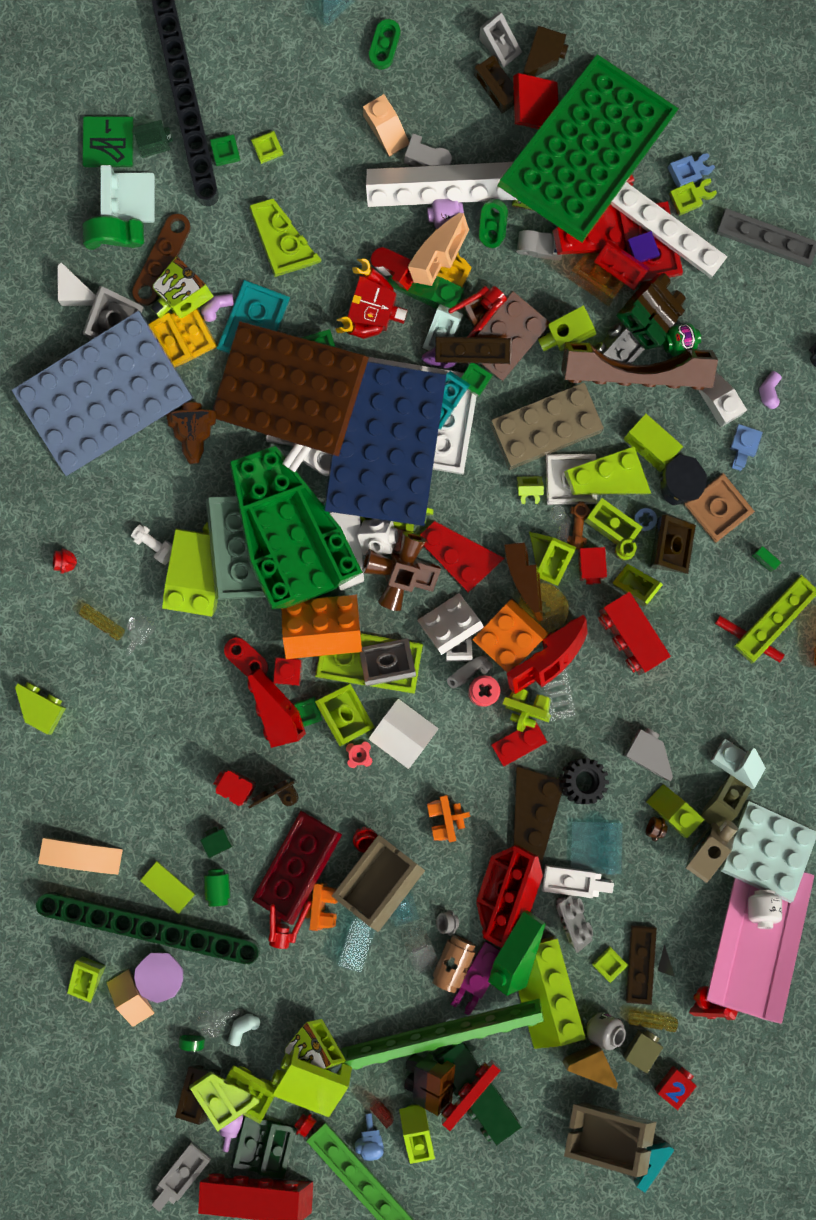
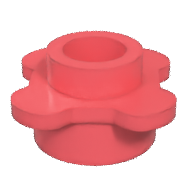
(364, 750)

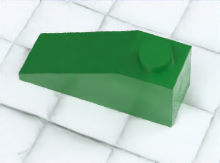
(440, 292)
(517, 956)

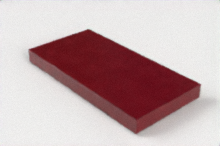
(297, 867)

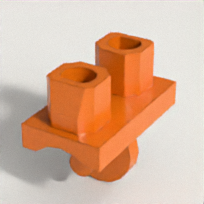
(442, 807)
(320, 919)

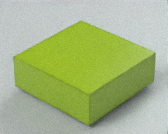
(267, 147)
(609, 964)

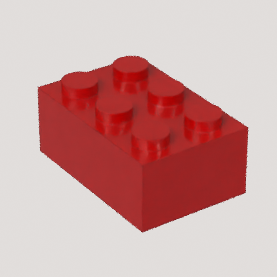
(633, 634)

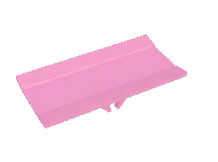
(754, 963)

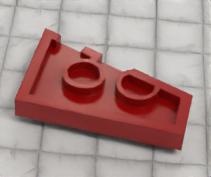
(606, 229)
(460, 556)

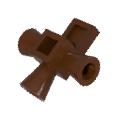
(402, 571)

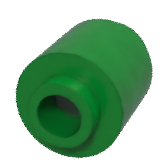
(217, 887)

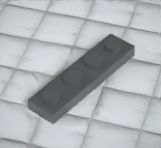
(767, 237)

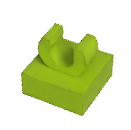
(530, 486)

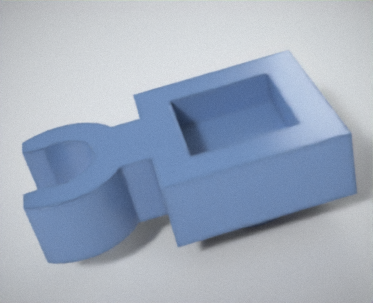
(688, 170)

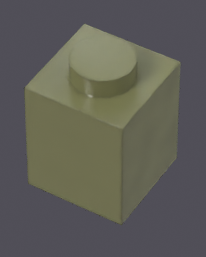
(643, 1050)

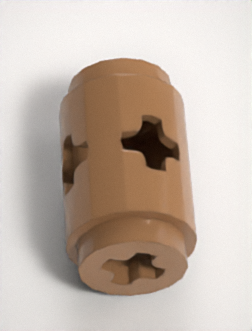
(463, 953)

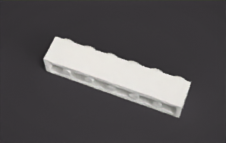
(430, 183)

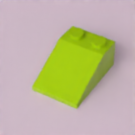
(190, 575)

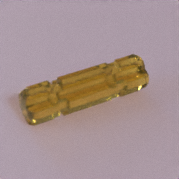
(102, 622)
(652, 1021)

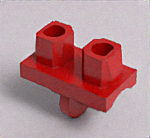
(708, 1009)

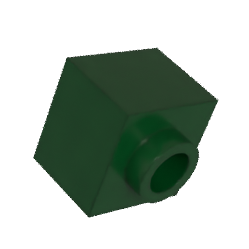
(216, 841)

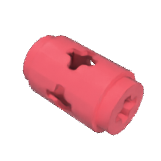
(493, 692)

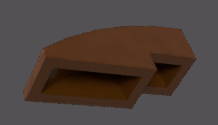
(525, 578)

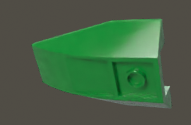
(287, 533)

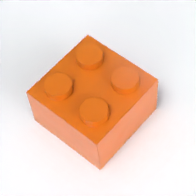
(510, 636)

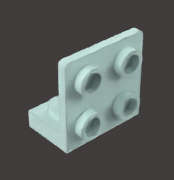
(127, 195)

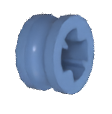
(639, 514)

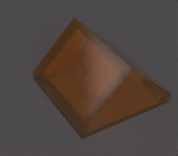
(595, 279)

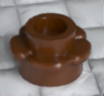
(659, 829)

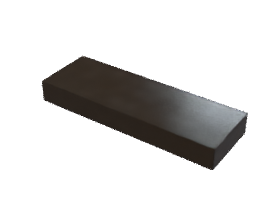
(473, 350)
(641, 964)

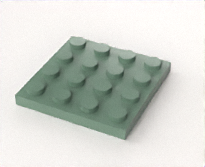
(230, 559)

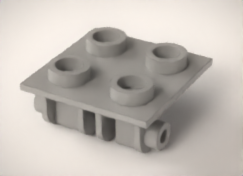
(579, 931)

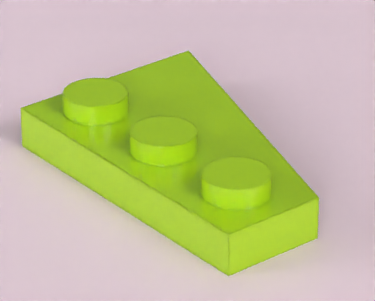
(282, 243)
(612, 474)

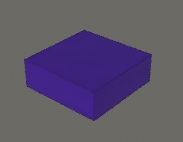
(643, 247)

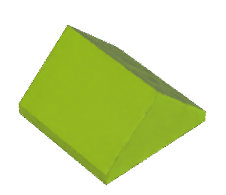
(345, 715)

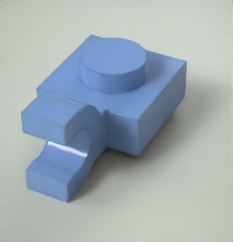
(745, 443)

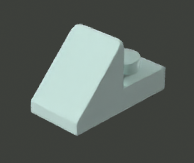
(443, 325)
(741, 765)

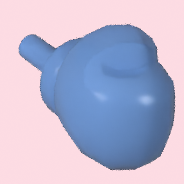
(370, 1144)

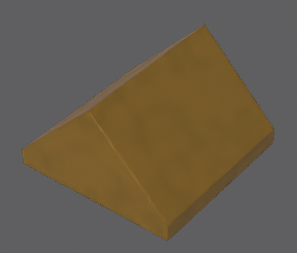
(592, 1065)

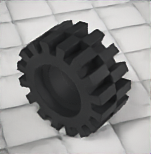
(598, 781)

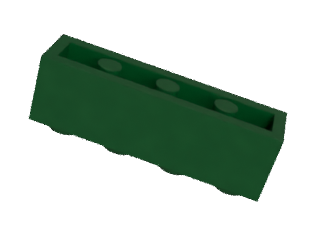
(490, 1107)

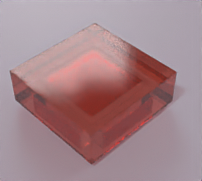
(382, 1113)

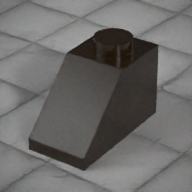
(545, 51)

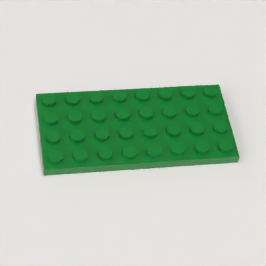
(588, 148)

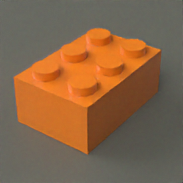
(322, 627)

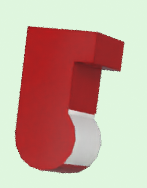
(393, 264)

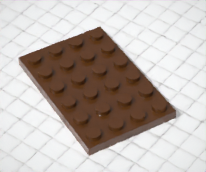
(289, 388)

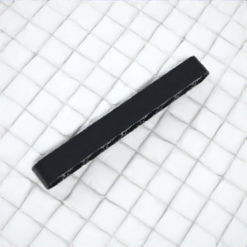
(188, 109)

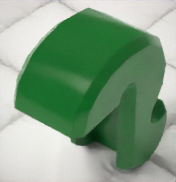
(112, 231)

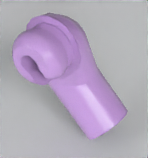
(211, 307)
(767, 390)

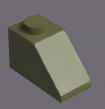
(726, 802)

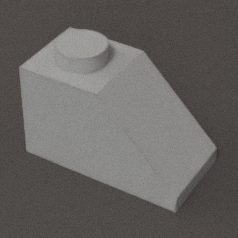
(649, 753)

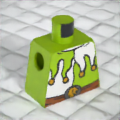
(179, 290)
(316, 1046)

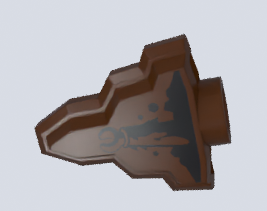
(192, 428)

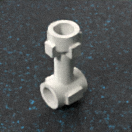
(163, 551)

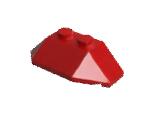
(507, 892)

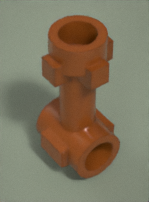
(579, 512)

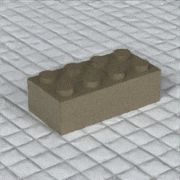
(546, 426)

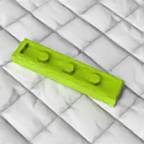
(776, 619)

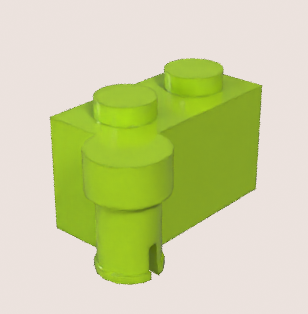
(615, 527)

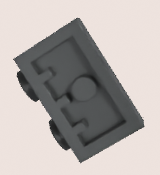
(620, 344)

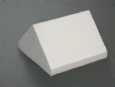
(403, 733)

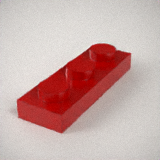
(469, 1094)

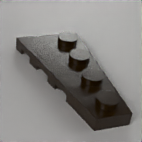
(535, 810)

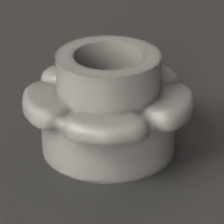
(447, 922)

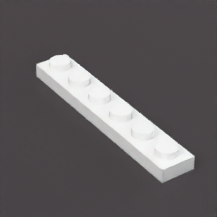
(668, 230)

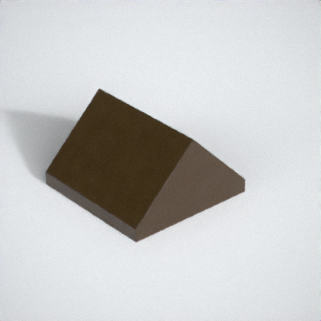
(672, 544)

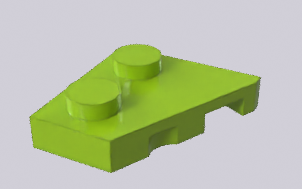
(221, 1099)

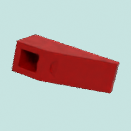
(278, 714)

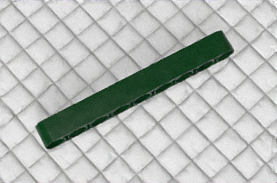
(135, 930)

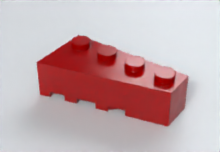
(255, 1198)

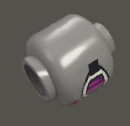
(605, 1031)

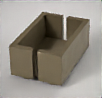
(378, 883)
(610, 1139)

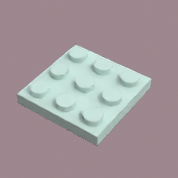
(769, 851)

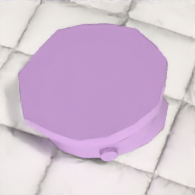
(158, 977)

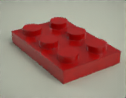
(668, 260)

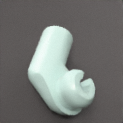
(241, 1026)

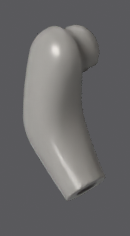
(467, 671)

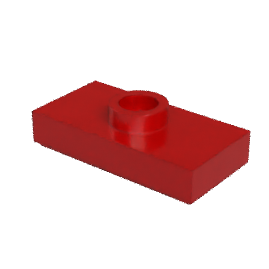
(621, 265)

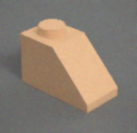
(385, 125)

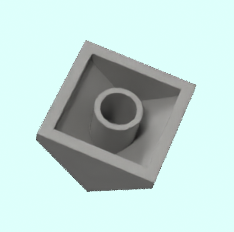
(108, 311)
(387, 662)

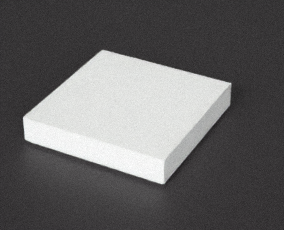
(556, 483)

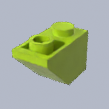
(39, 710)

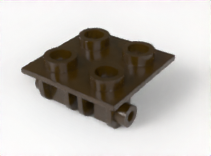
(285, 792)

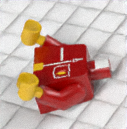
(371, 305)

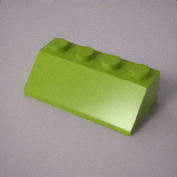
(552, 986)

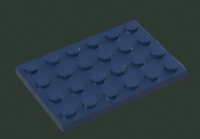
(388, 446)

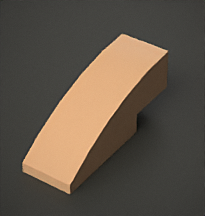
(439, 250)
(80, 856)

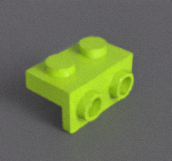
(258, 1087)

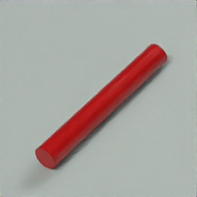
(739, 632)

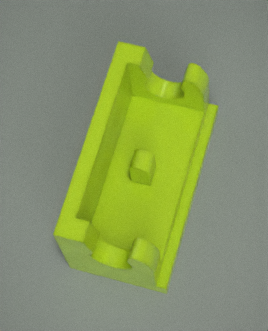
(653, 442)

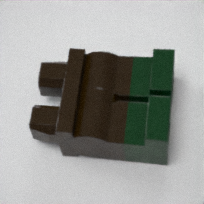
(653, 311)

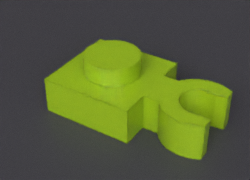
(689, 197)

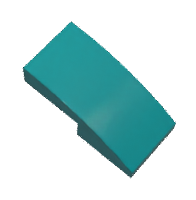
(453, 393)

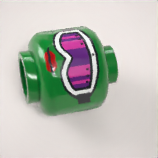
(680, 338)

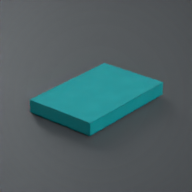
(256, 307)

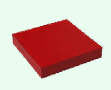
(533, 100)

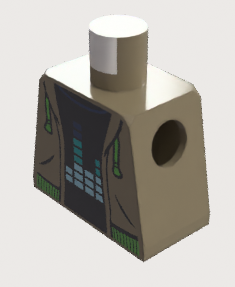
(711, 850)

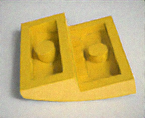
(183, 337)

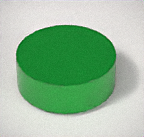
(191, 1042)

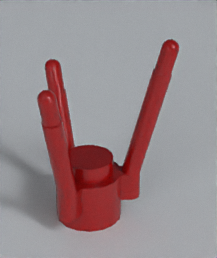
(492, 301)
(279, 934)

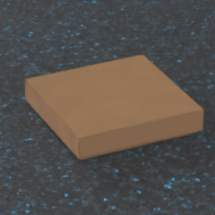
(719, 508)

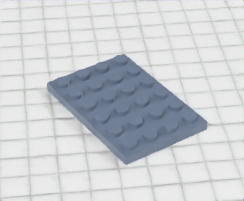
(102, 393)

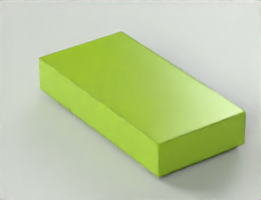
(167, 887)

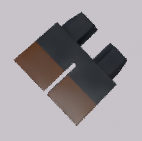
(430, 1082)

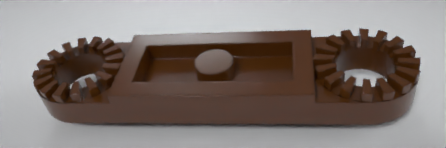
(163, 253)

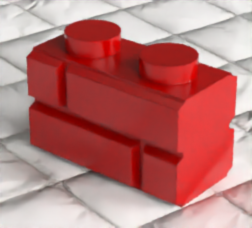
(234, 786)

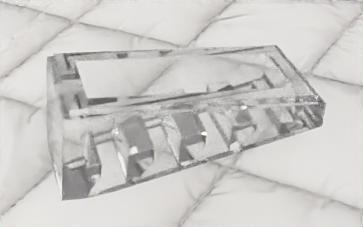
(567, 691)

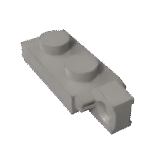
(181, 1175)

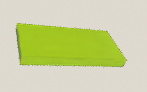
(349, 669)

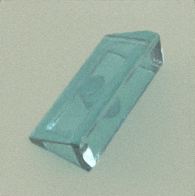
(356, 945)

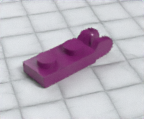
(477, 977)

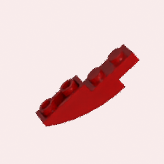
(558, 653)

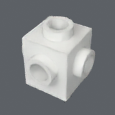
(378, 536)

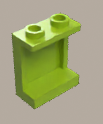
(309, 1084)

